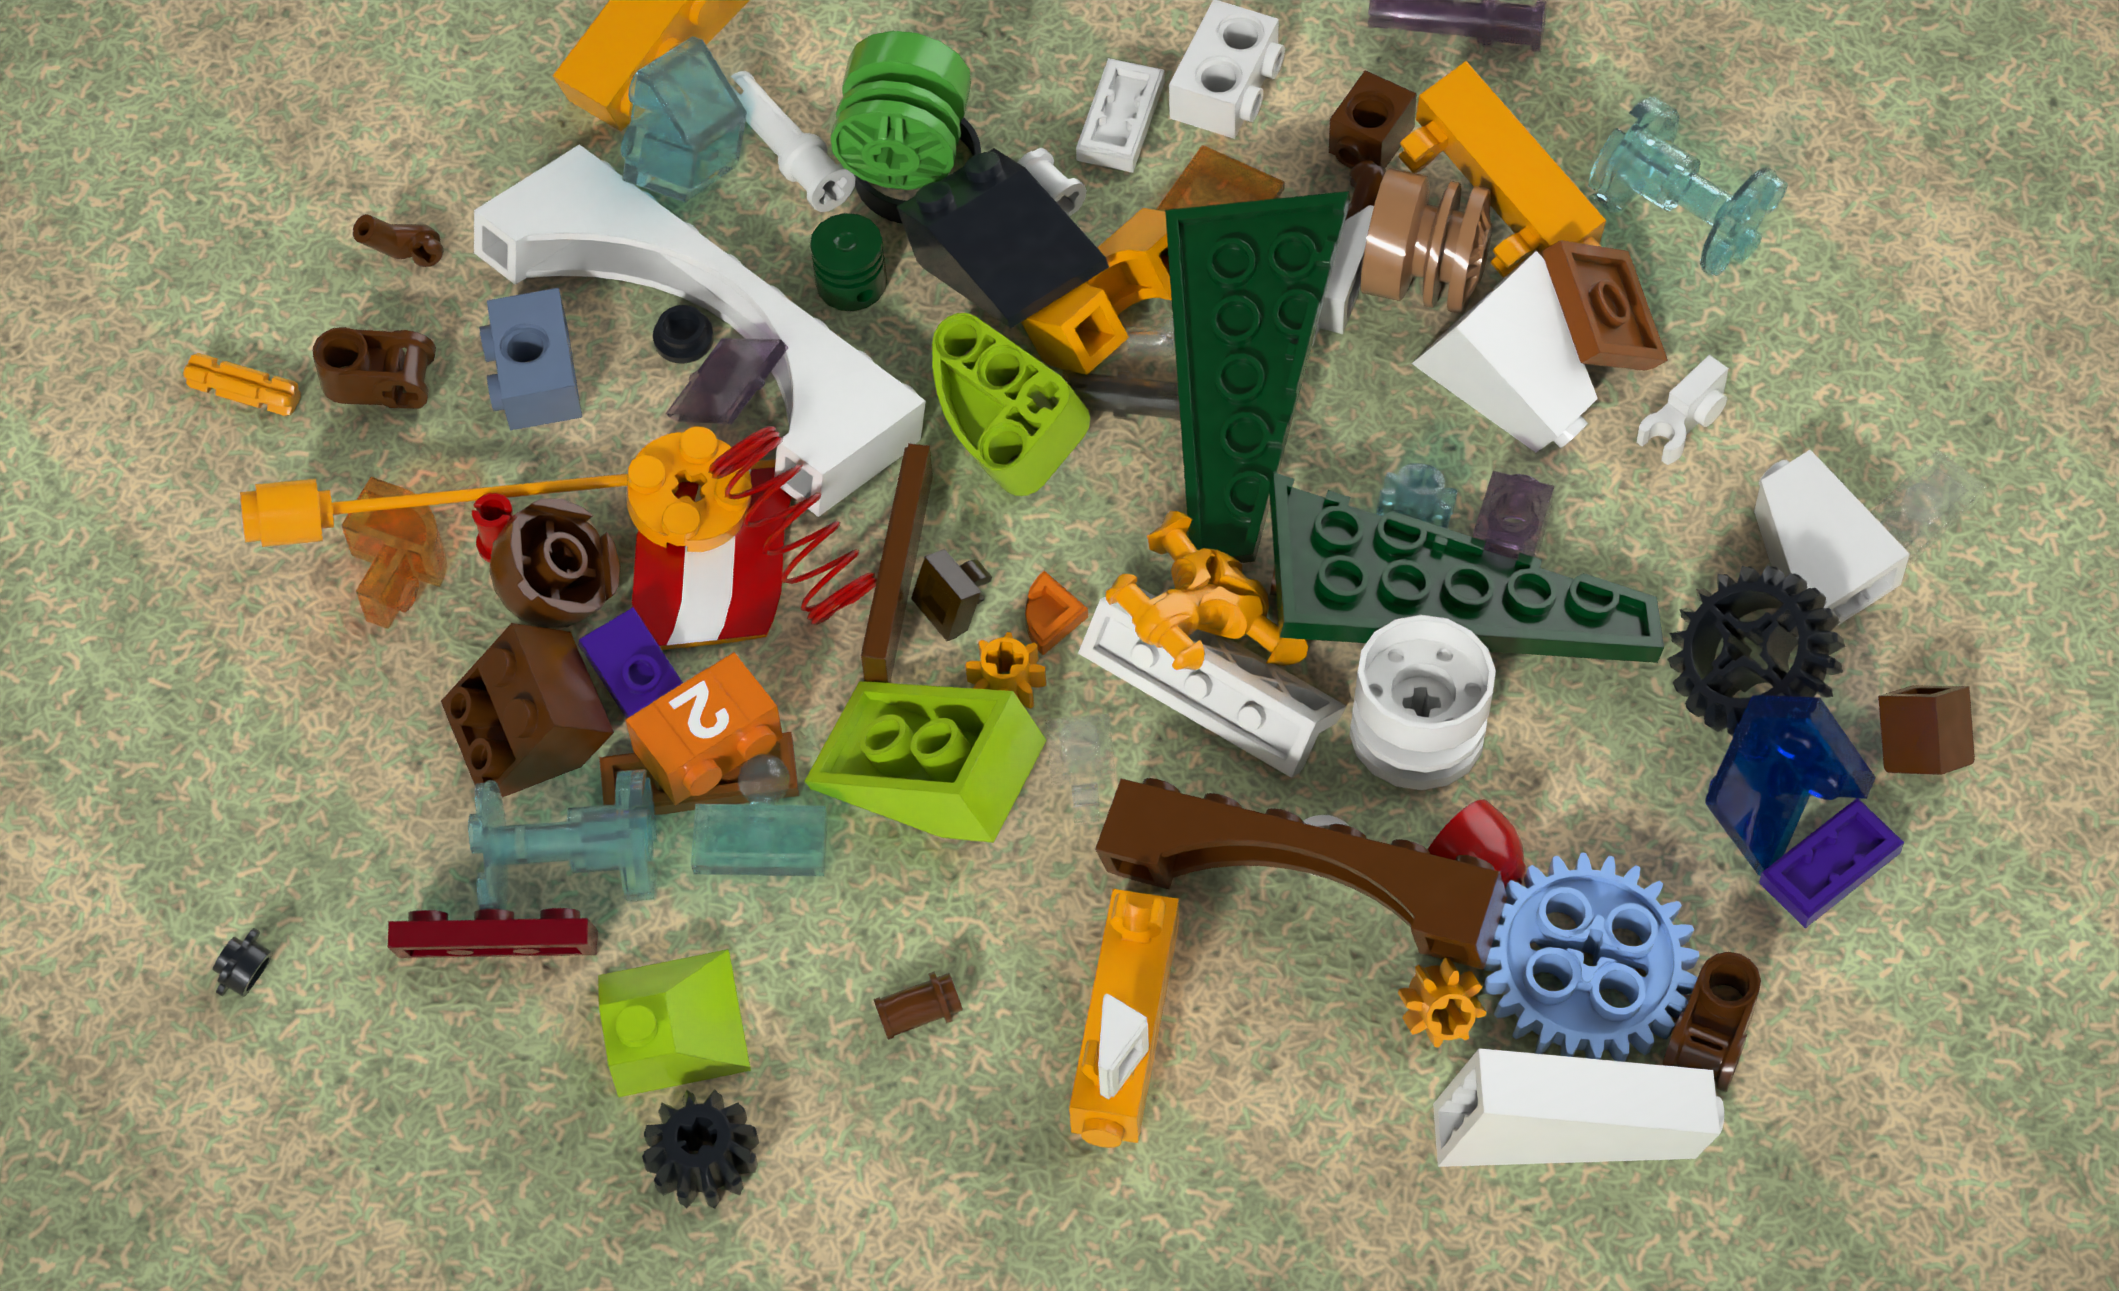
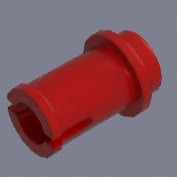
(491, 516)

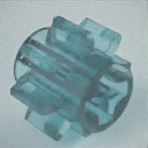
(1418, 494)

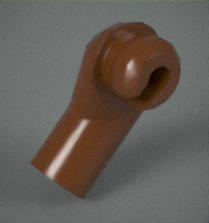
(400, 240)

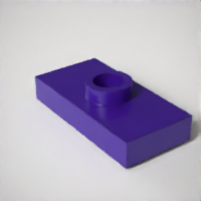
(629, 662)
(1831, 862)

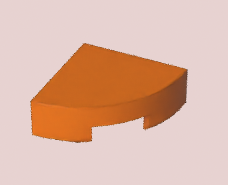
(1051, 612)

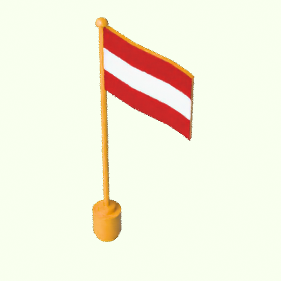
(677, 593)

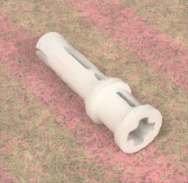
(800, 154)

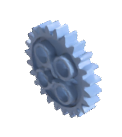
(1577, 1014)

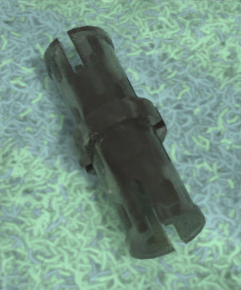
(1125, 394)

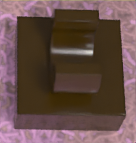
(949, 592)

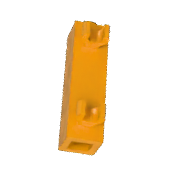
(1500, 154)
(1136, 971)

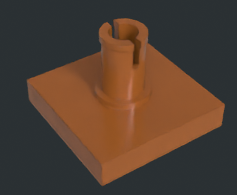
(1604, 306)

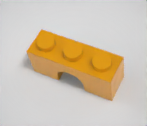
(1085, 323)

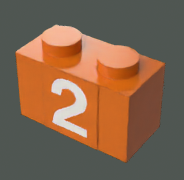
(705, 729)

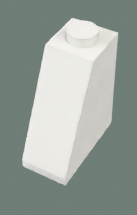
(1826, 536)

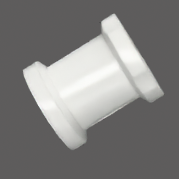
(1066, 192)

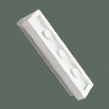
(1229, 694)

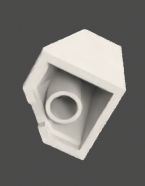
(1516, 360)

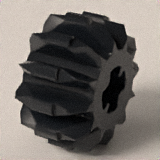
(714, 1164)

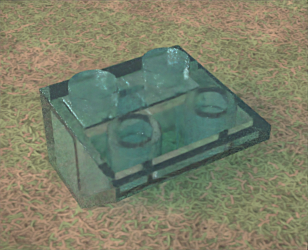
(682, 123)

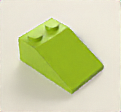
(930, 756)

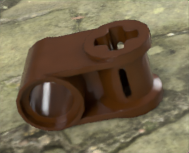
(374, 366)
(1712, 1029)

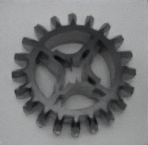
(1798, 621)

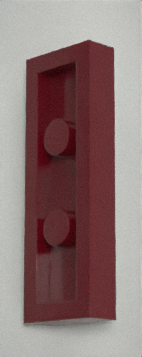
(492, 935)

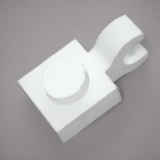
(1691, 402)

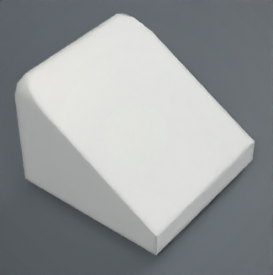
(1122, 1044)

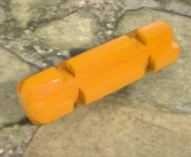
(242, 384)

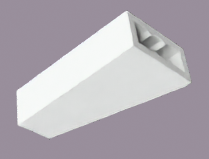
(1573, 1111)

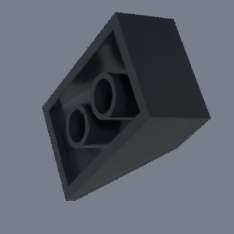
(999, 238)

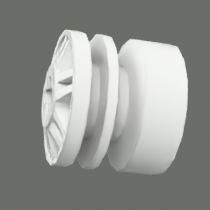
(1422, 702)

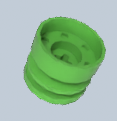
(901, 110)

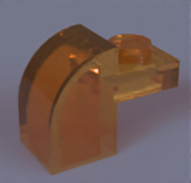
(402, 550)

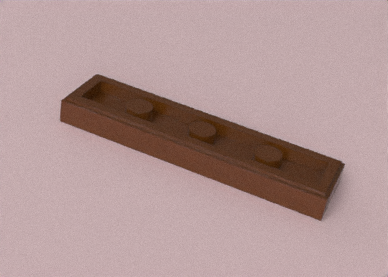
(897, 564)

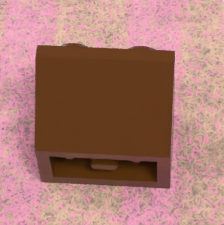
(526, 710)

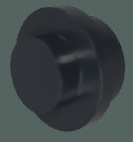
(683, 334)

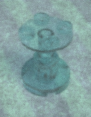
(1654, 167)
(590, 839)

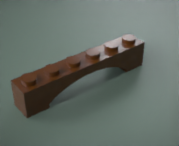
(1165, 834)

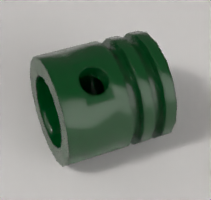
(848, 262)

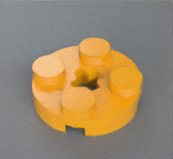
(681, 521)

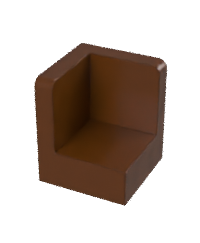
(1926, 729)

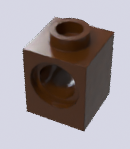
(1371, 121)

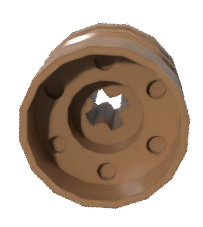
(1426, 241)

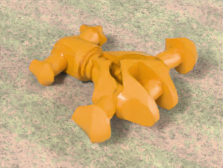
(1207, 596)

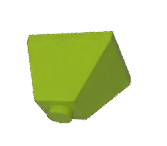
(672, 1023)

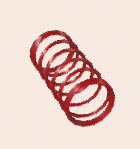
(745, 455)

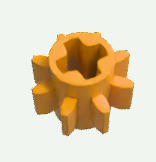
(1007, 655)
(1442, 1002)

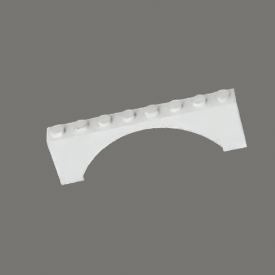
(587, 222)

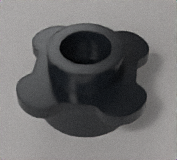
(241, 964)

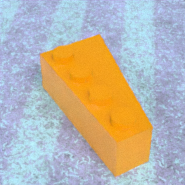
(627, 39)

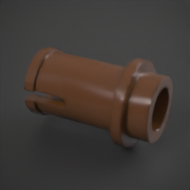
(918, 1005)

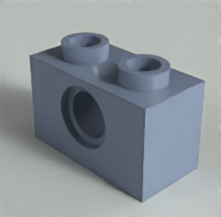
(526, 330)

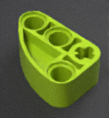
(996, 420)

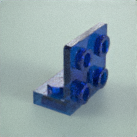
(1772, 767)

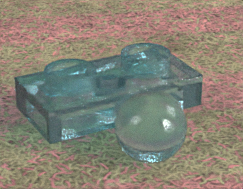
(760, 835)

